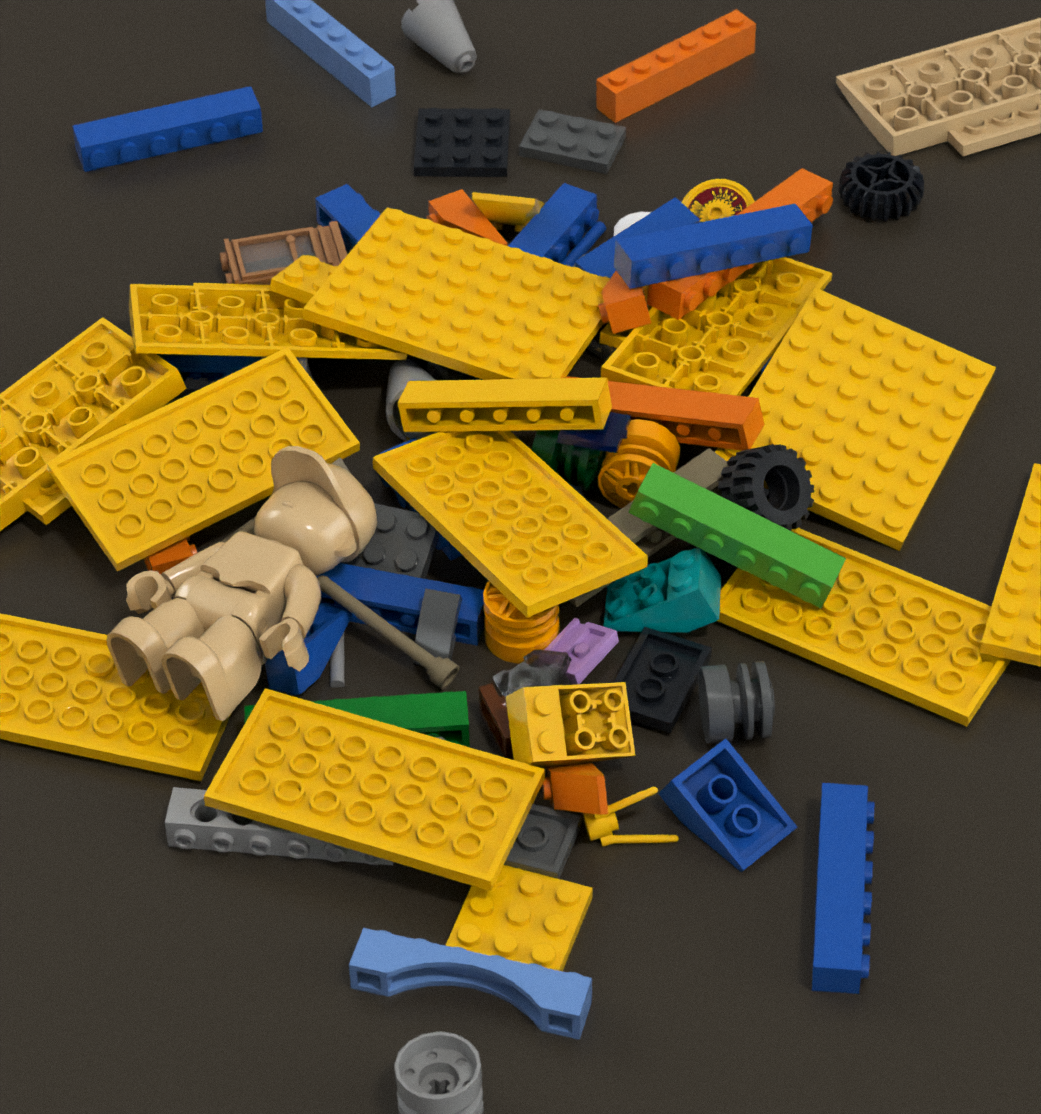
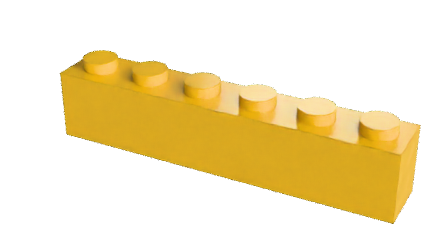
(505, 405)

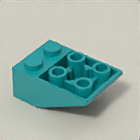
(666, 595)

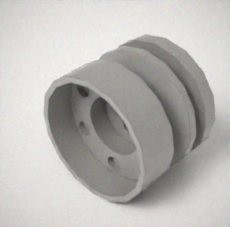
(439, 1076)

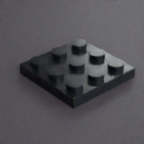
(462, 142)

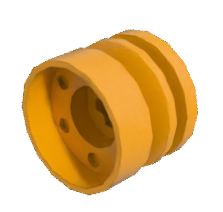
(625, 470)
(510, 632)

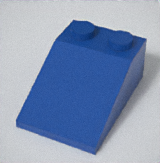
(728, 806)

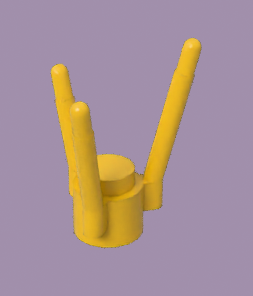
(602, 825)

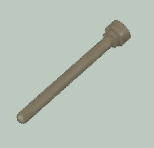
(441, 670)

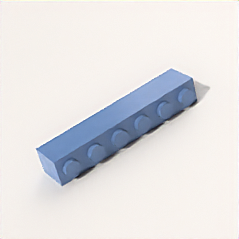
(334, 48)

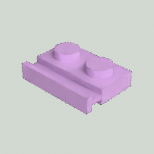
(585, 645)

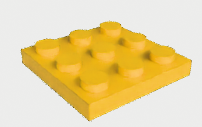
(523, 918)

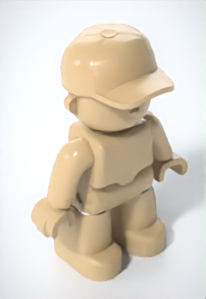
(248, 593)

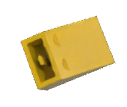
(570, 724)

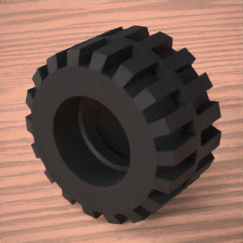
(785, 478)

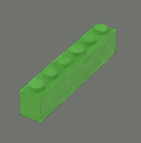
(737, 535)

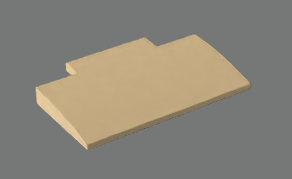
(959, 93)

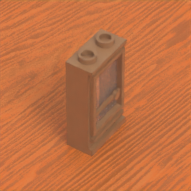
(264, 256)

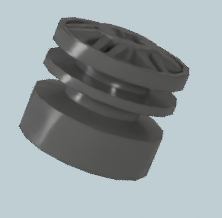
(735, 701)

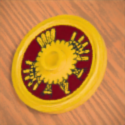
(717, 199)

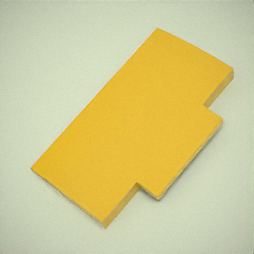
(235, 323)
(720, 341)
(68, 402)

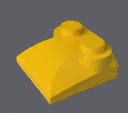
(507, 209)

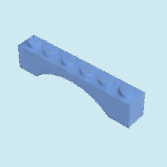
(395, 963)

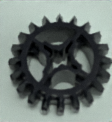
(881, 186)

